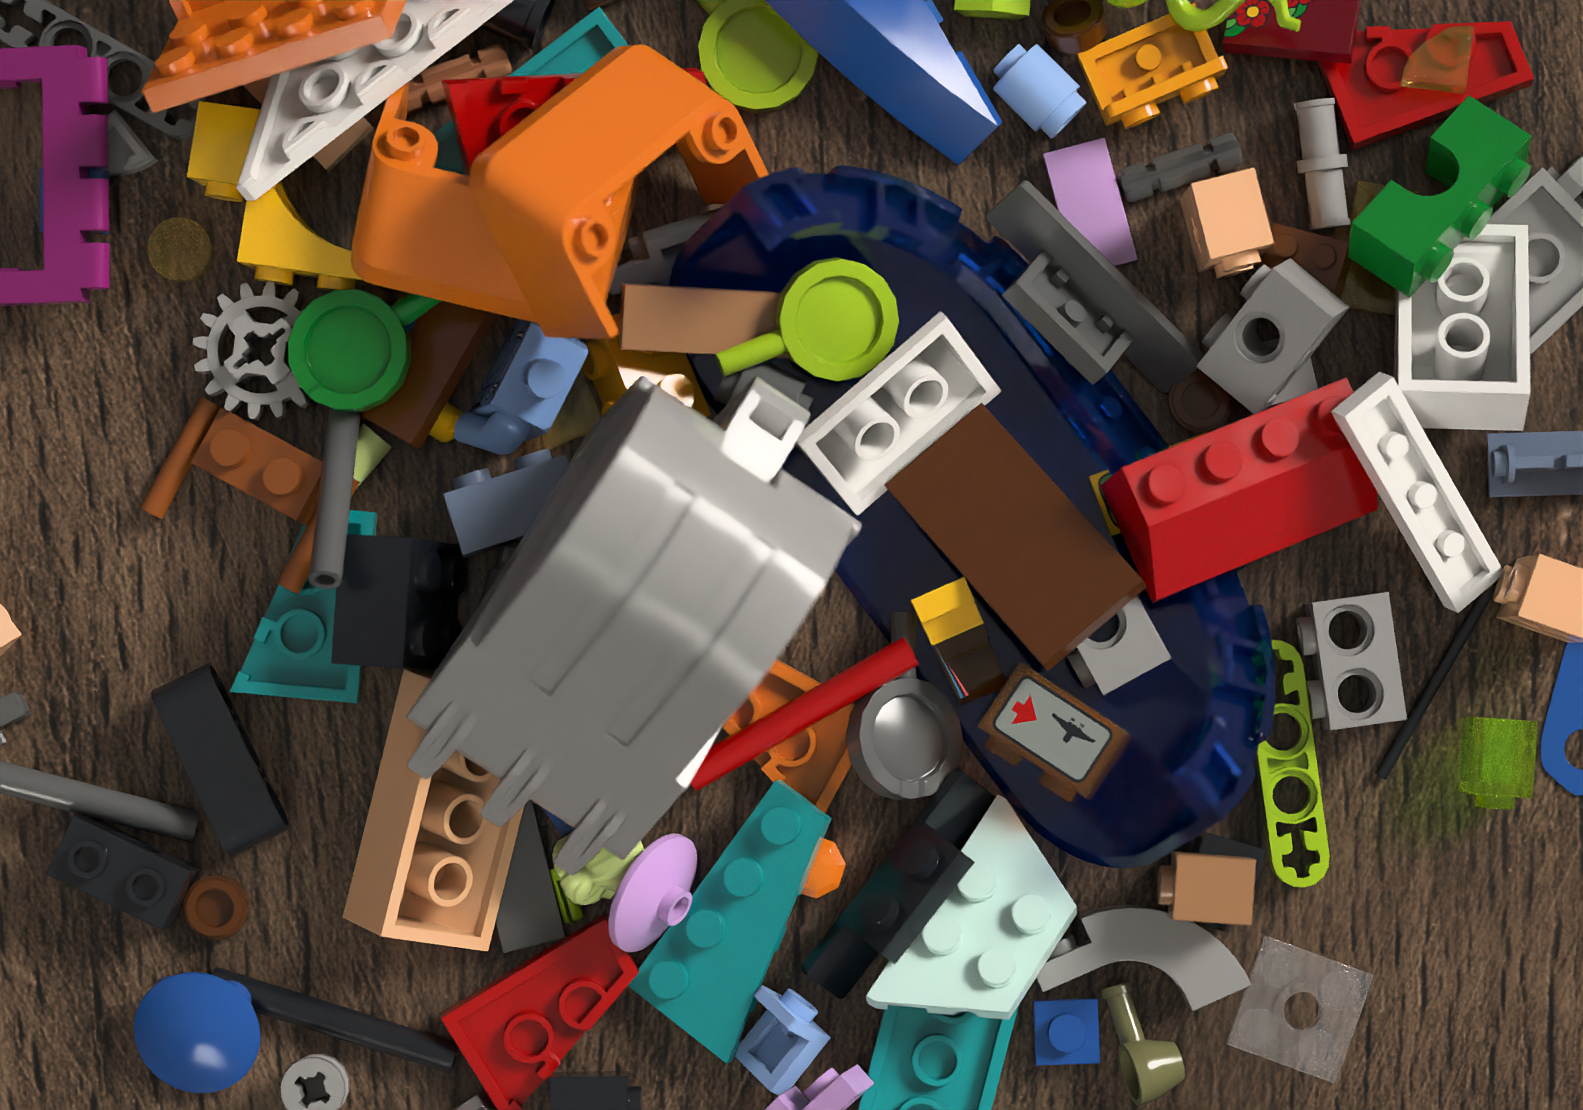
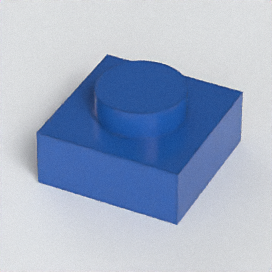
(1066, 1031)

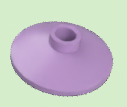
(653, 893)

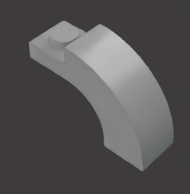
(1145, 934)

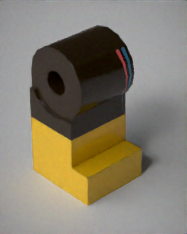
(960, 641)

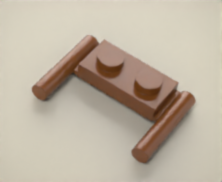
(252, 463)

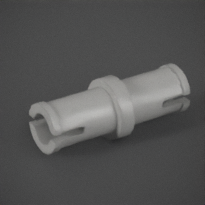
(1322, 163)

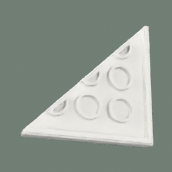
(325, 98)

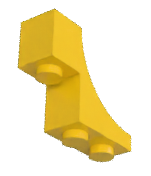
(273, 232)

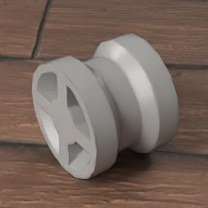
(330, 1083)

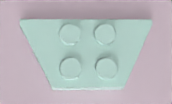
(988, 932)

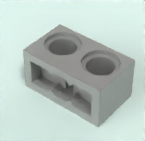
(1371, 659)

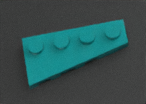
(720, 952)

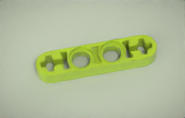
(1297, 762)

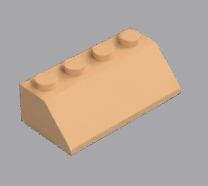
(426, 853)

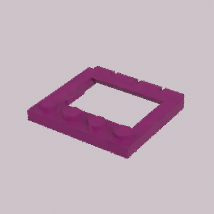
(70, 200)

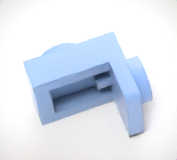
(781, 1040)

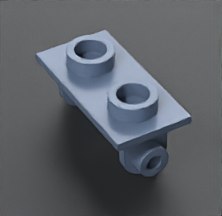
(1535, 464)

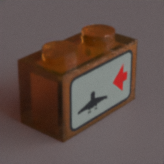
(1054, 733)

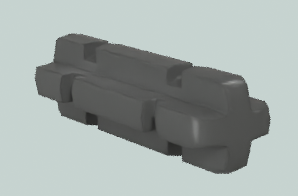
(1180, 167)

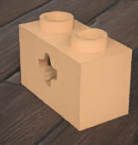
(1227, 223)
(1542, 597)

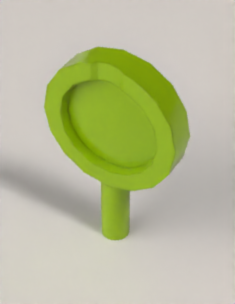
(753, 55)
(829, 320)

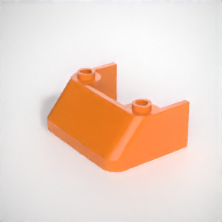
(555, 168)
(426, 233)

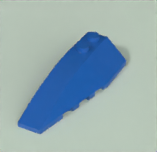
(902, 64)

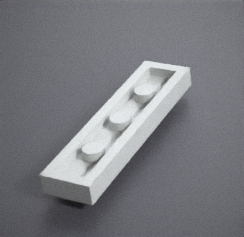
(1418, 491)

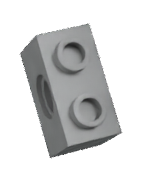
(1304, 317)
(1124, 656)

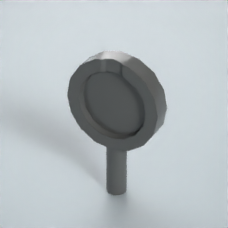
(905, 732)

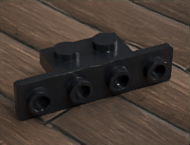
(903, 888)

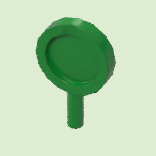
(354, 348)

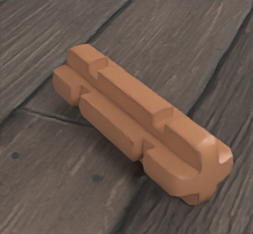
(489, 63)

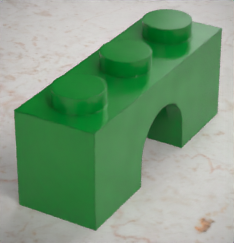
(1414, 236)

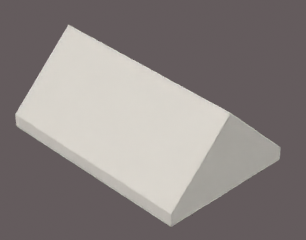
(896, 413)

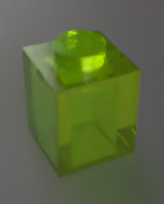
(1497, 760)

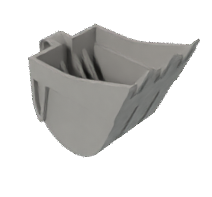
(635, 615)

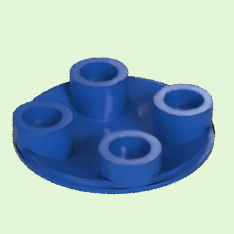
(197, 1031)

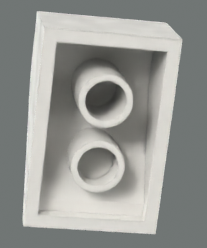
(1467, 337)

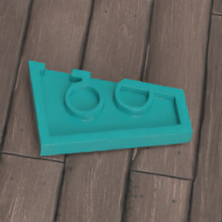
(296, 639)

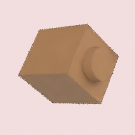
(1208, 888)

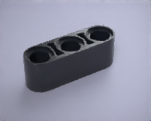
(220, 760)

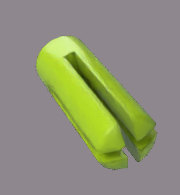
(569, 911)

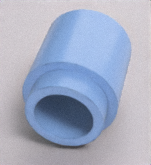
(1038, 89)

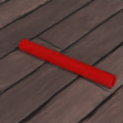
(804, 711)

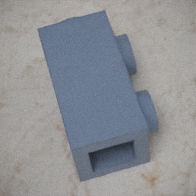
(501, 508)

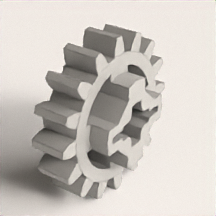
(238, 367)

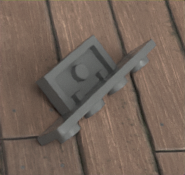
(1083, 299)

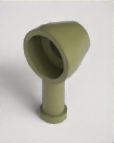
(1146, 1065)

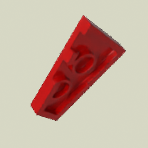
(536, 1012)

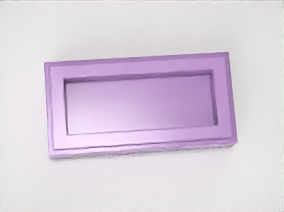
(1090, 198)

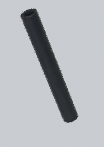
(346, 1023)

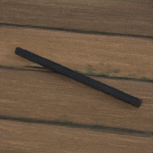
(1435, 682)

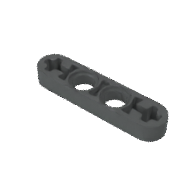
(97, 46)

